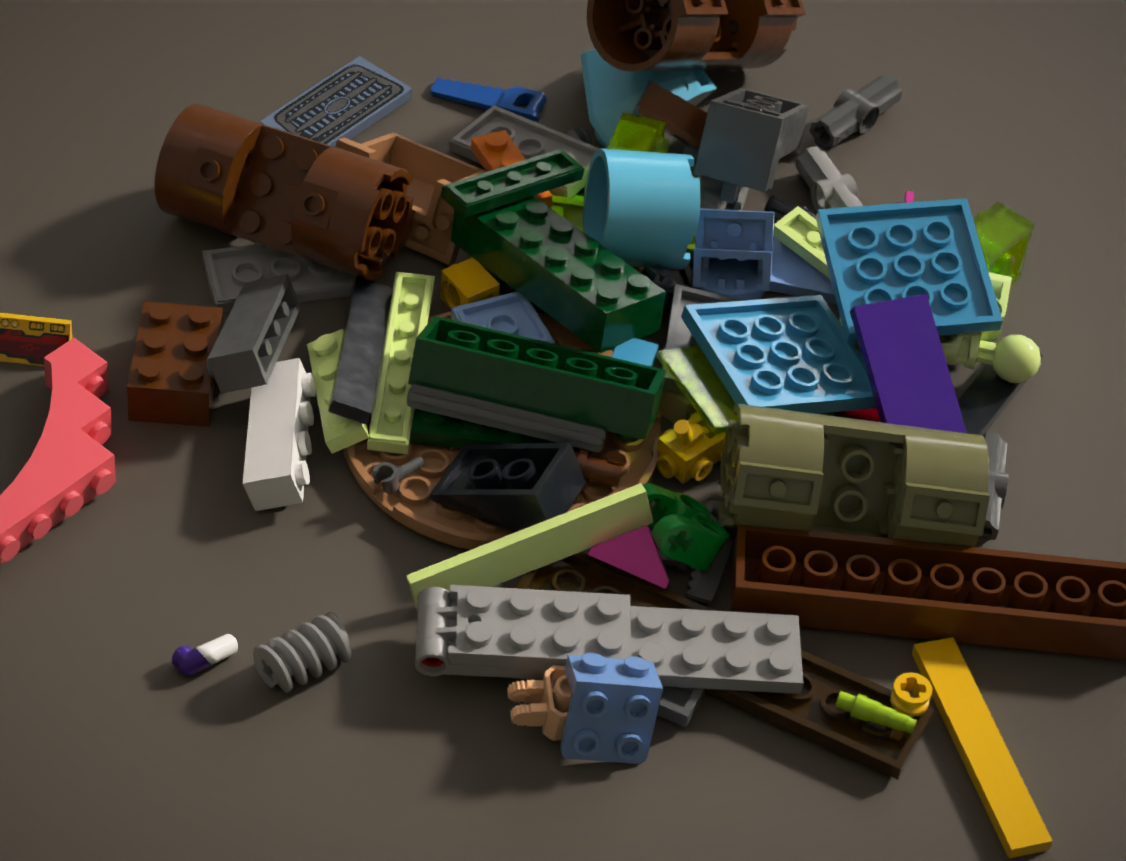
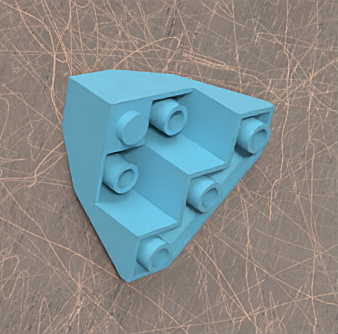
(618, 91)

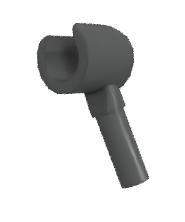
(392, 474)

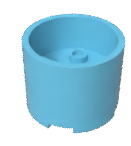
(642, 206)

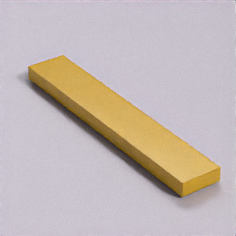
(982, 748)

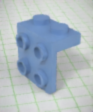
(610, 708)

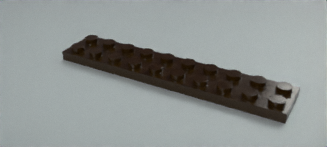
(806, 714)

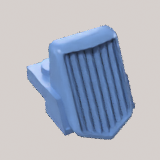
(734, 253)

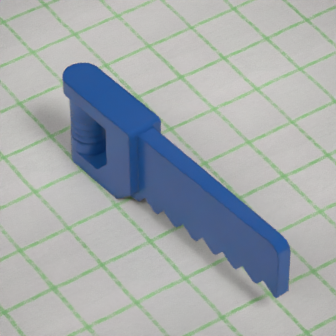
(487, 96)

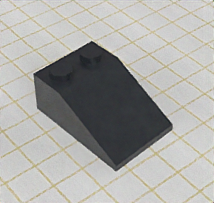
(511, 483)

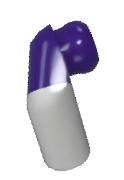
(194, 660)

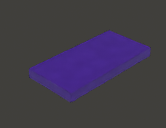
(907, 364)

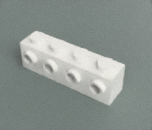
(279, 437)

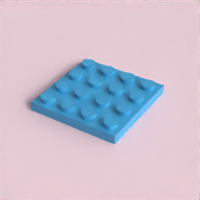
(910, 252)
(782, 354)

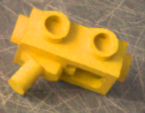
(689, 450)

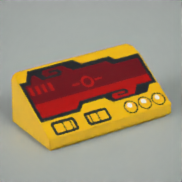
(31, 338)

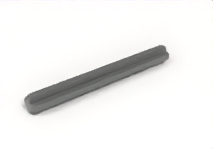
(506, 418)

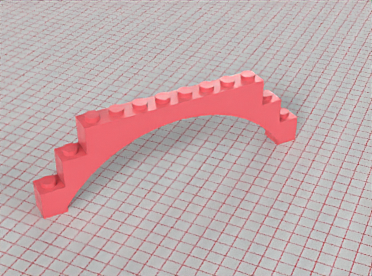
(69, 459)

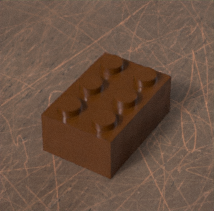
(170, 364)

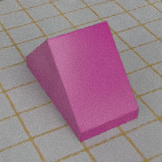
(635, 554)

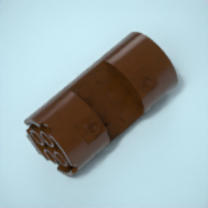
(691, 33)
(284, 191)

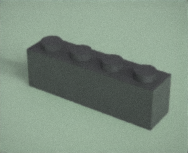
(254, 334)

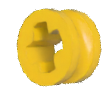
(901, 698)

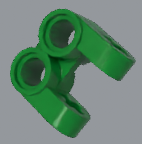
(684, 528)

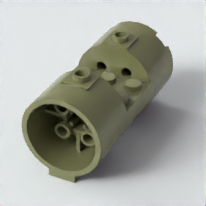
(852, 477)

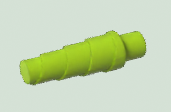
(875, 712)

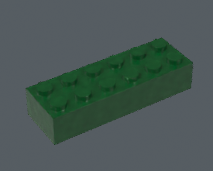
(563, 272)
(538, 377)

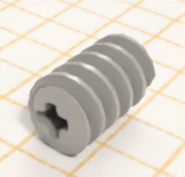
(303, 650)

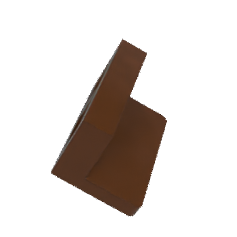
(681, 117)

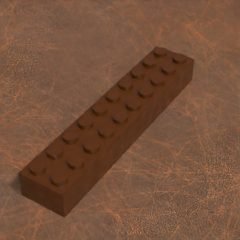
(931, 590)

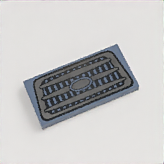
(342, 103)

